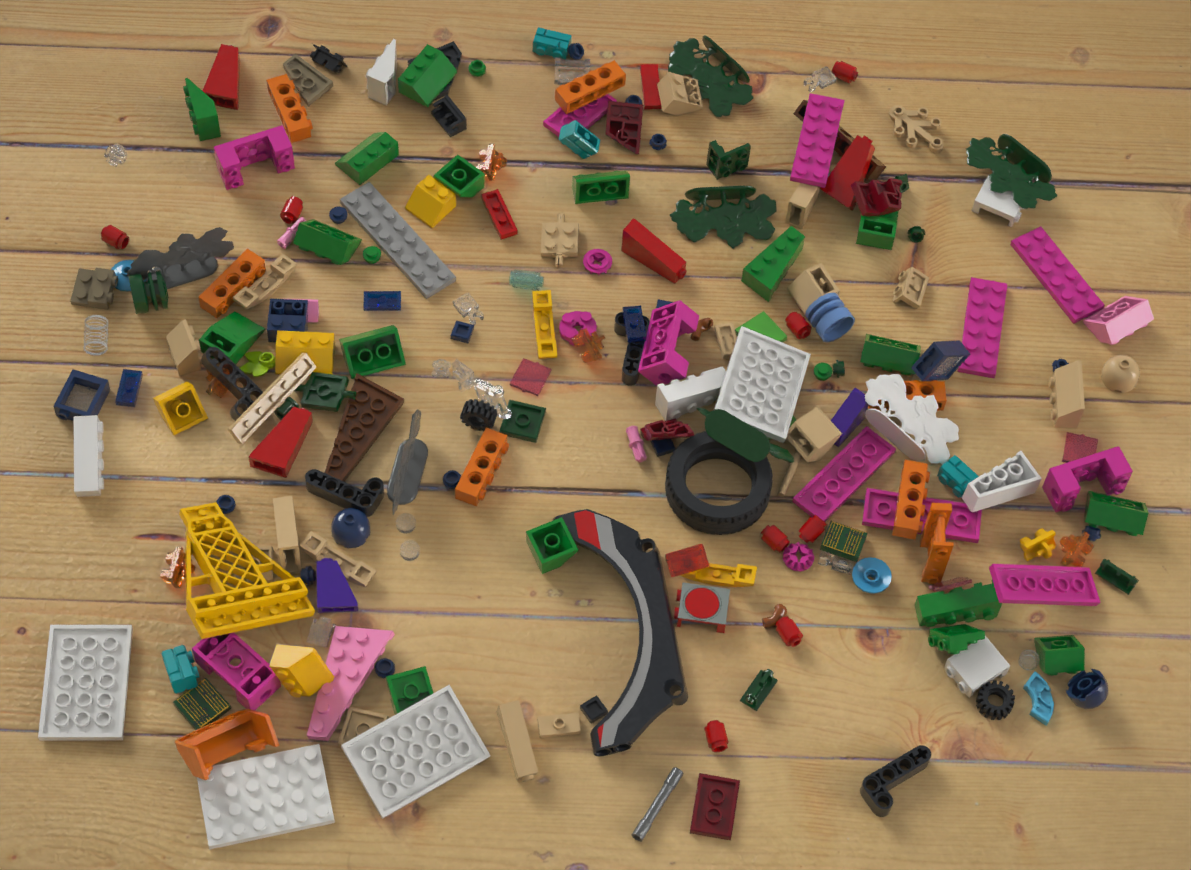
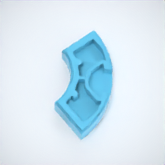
(1041, 698)

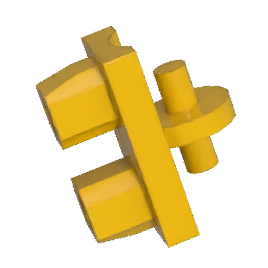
(1040, 546)

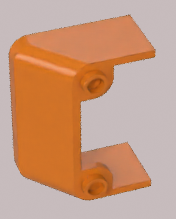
(224, 739)

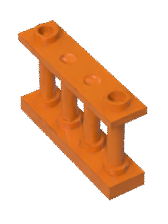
(934, 540)

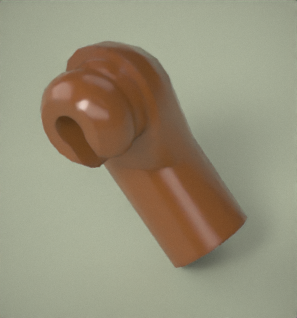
(703, 325)
(780, 612)

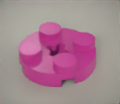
(573, 319)

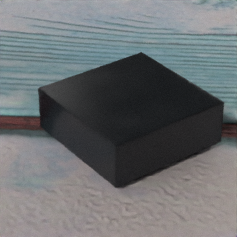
(593, 709)

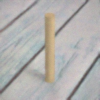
(789, 474)

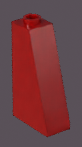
(223, 78)
(850, 168)
(652, 252)
(283, 443)

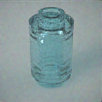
(526, 279)

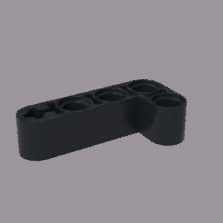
(633, 350)
(229, 381)
(319, 483)
(897, 775)

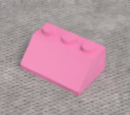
(1119, 319)

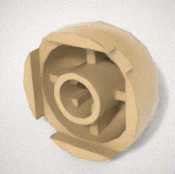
(1120, 373)

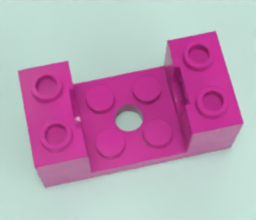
(264, 145)
(659, 360)
(1063, 480)
(251, 679)

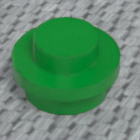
(477, 68)
(372, 254)
(823, 371)

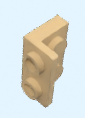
(911, 287)

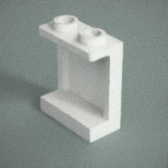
(997, 203)
(976, 666)

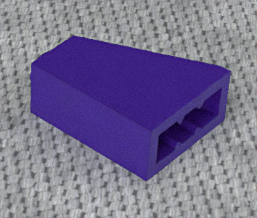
(850, 415)
(333, 589)

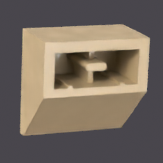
(679, 94)
(811, 285)
(184, 348)
(813, 435)

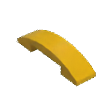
(544, 324)
(724, 575)

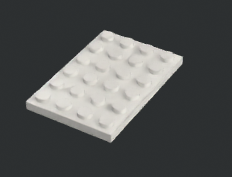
(763, 383)
(85, 683)
(415, 751)
(265, 796)

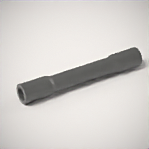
(646, 822)

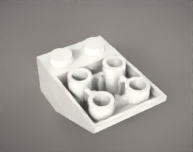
(382, 76)

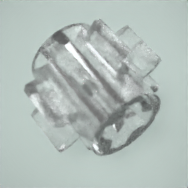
(115, 154)

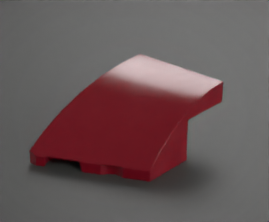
(625, 124)
(878, 196)
(666, 430)

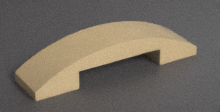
(267, 284)
(353, 571)

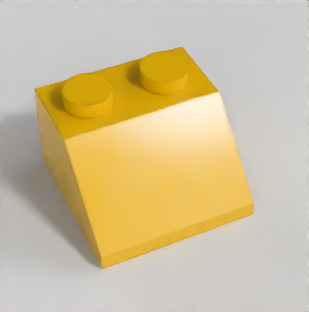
(431, 201)
(180, 407)

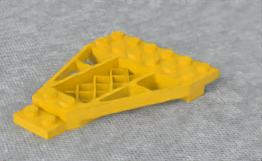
(230, 607)

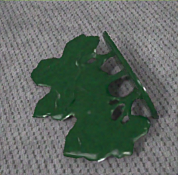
(712, 80)
(1014, 176)
(729, 218)
(741, 436)

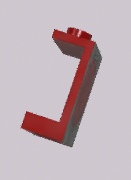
(702, 605)

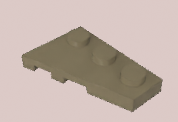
(307, 79)

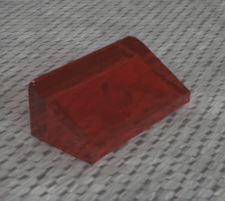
(686, 560)

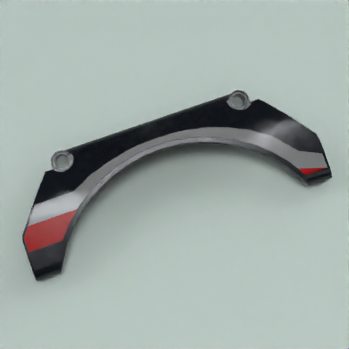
(658, 661)

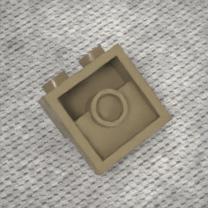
(94, 288)

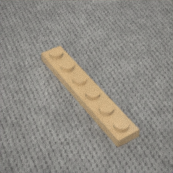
(271, 398)

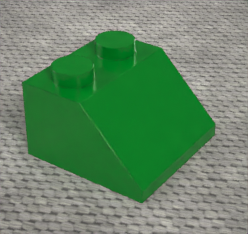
(461, 177)
(551, 545)
(1060, 654)

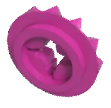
(598, 255)
(792, 562)

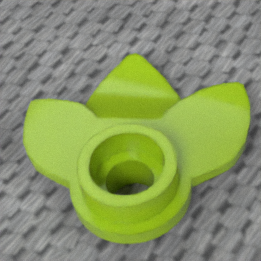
(258, 363)

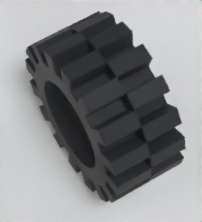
(478, 414)
(991, 710)

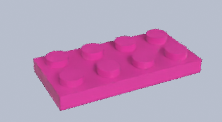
(585, 115)

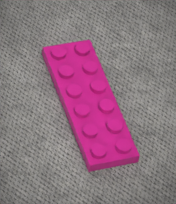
(817, 140)
(1057, 275)
(983, 326)
(844, 474)
(881, 509)
(1044, 585)

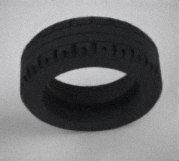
(708, 517)

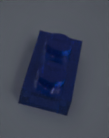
(382, 301)
(634, 323)
(129, 388)

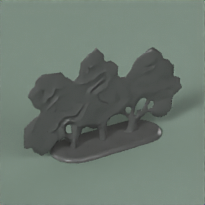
(186, 259)
(408, 467)

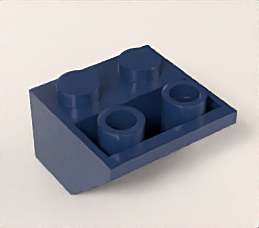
(286, 316)

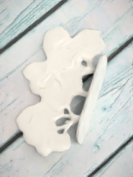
(916, 416)

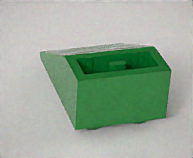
(202, 113)
(877, 230)
(232, 336)

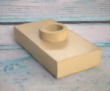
(726, 339)
(559, 725)

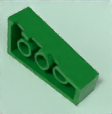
(772, 264)
(958, 605)

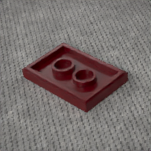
(714, 806)

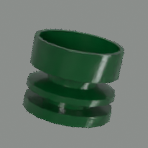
(148, 292)

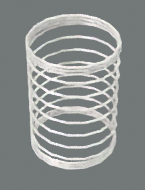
(96, 328)

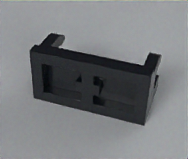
(449, 116)

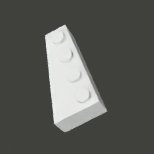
(689, 394)
(88, 456)
(1002, 484)

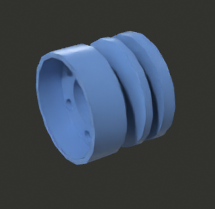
(830, 317)

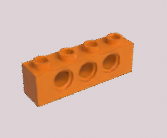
(590, 87)
(289, 108)
(234, 274)
(917, 388)
(489, 441)
(903, 525)

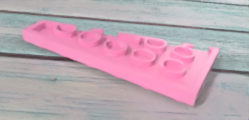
(351, 662)

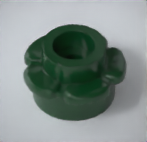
(916, 234)
(838, 368)

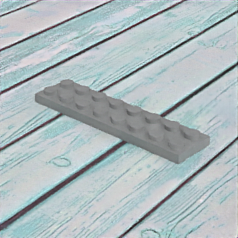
(398, 240)

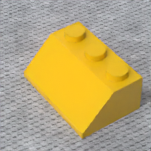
(317, 345)
(300, 669)

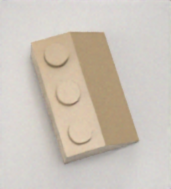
(1067, 395)

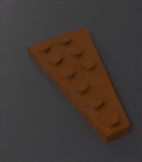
(361, 425)

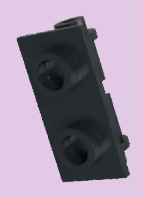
(322, 55)

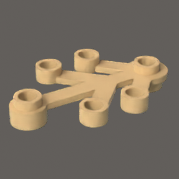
(900, 114)

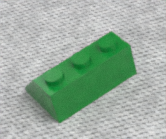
(426, 76)
(369, 157)
(601, 187)
(326, 241)
(372, 351)
(890, 354)
(1115, 513)

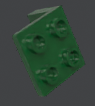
(726, 163)

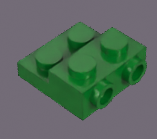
(954, 637)
(408, 688)

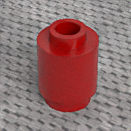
(845, 71)
(291, 210)
(114, 237)
(798, 325)
(812, 529)
(775, 538)
(789, 631)
(716, 736)

